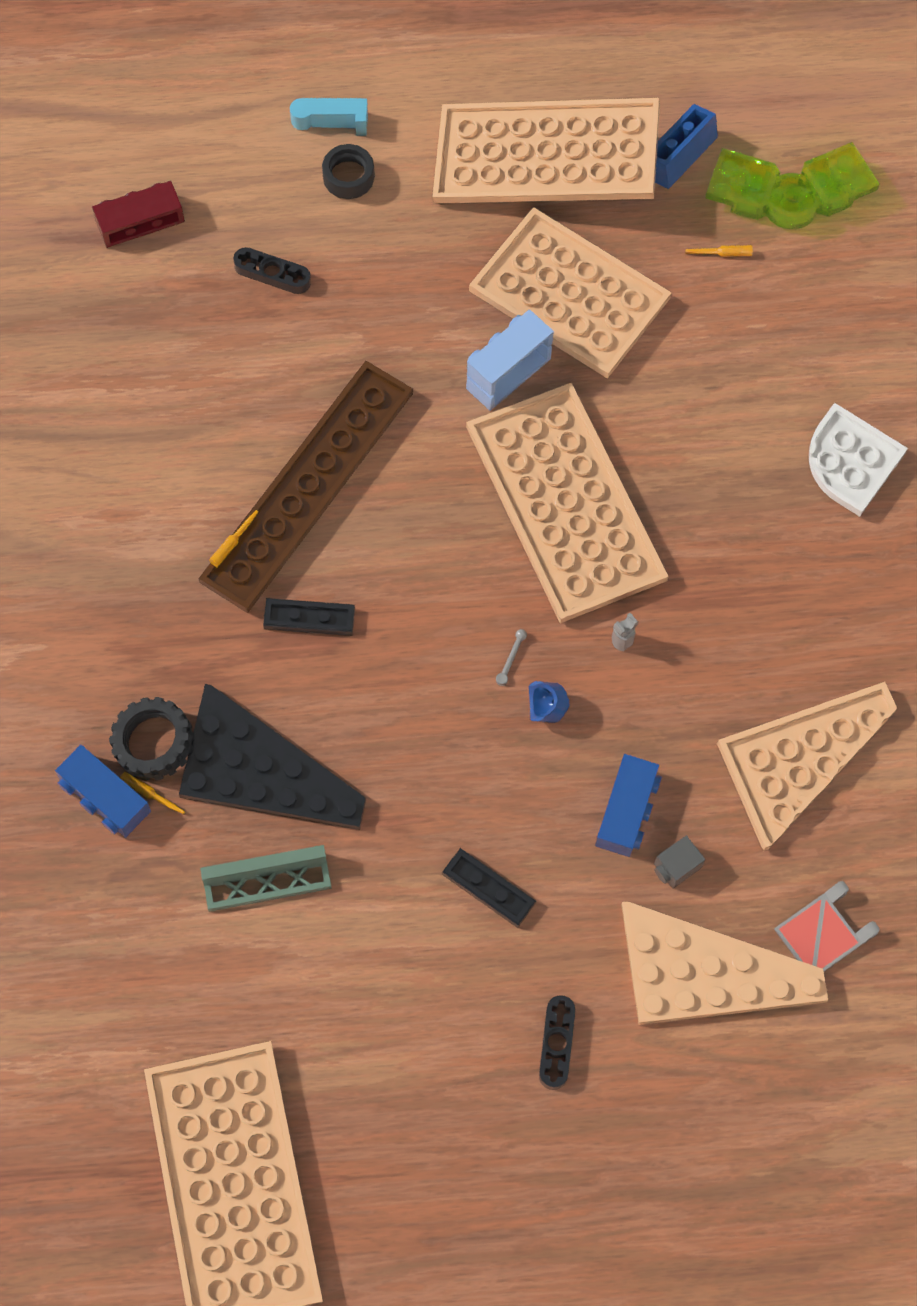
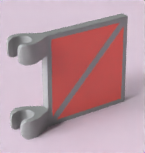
(820, 933)

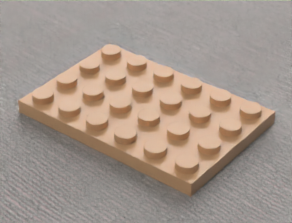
(574, 288)

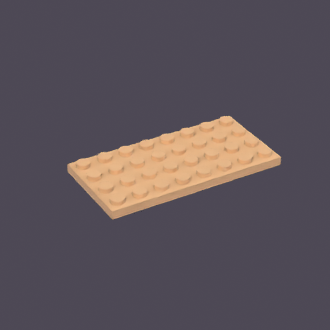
(547, 151)
(566, 502)
(232, 1181)

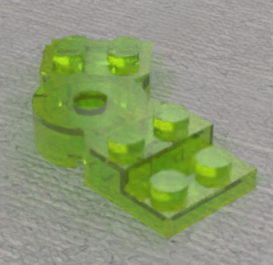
(823, 187)

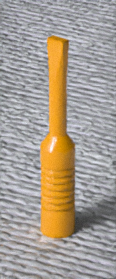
(724, 250)
(232, 540)
(147, 791)

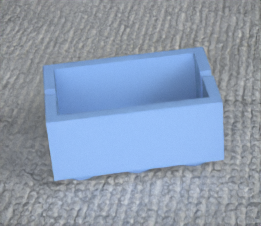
(509, 359)

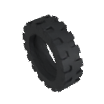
(139, 713)

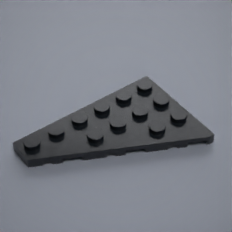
(255, 769)

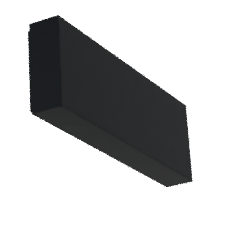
(309, 617)
(489, 887)

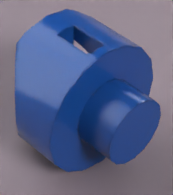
(547, 701)

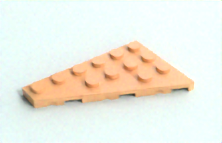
(794, 758)
(699, 973)

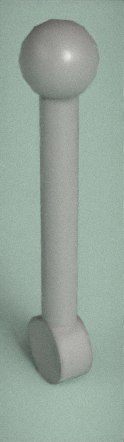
(501, 678)

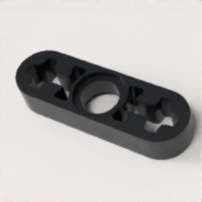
(266, 260)
(568, 1020)

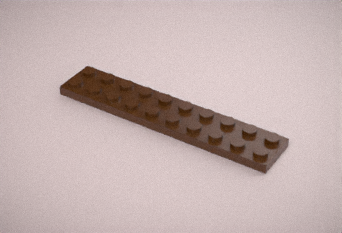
(308, 485)

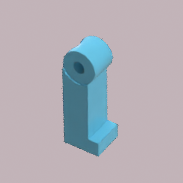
(330, 113)

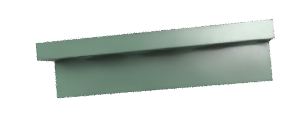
(264, 866)

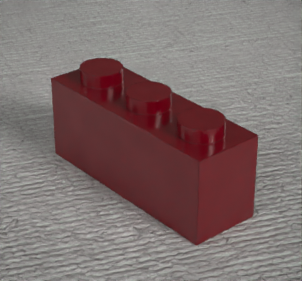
(138, 213)

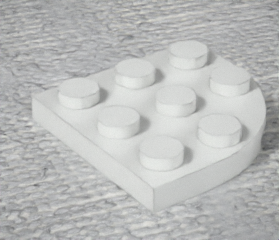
(851, 458)

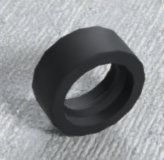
(348, 153)

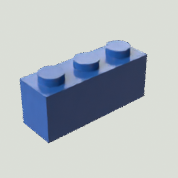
(684, 144)
(102, 792)
(628, 806)

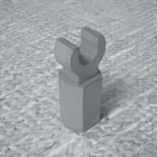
(624, 633)

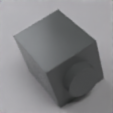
(678, 862)

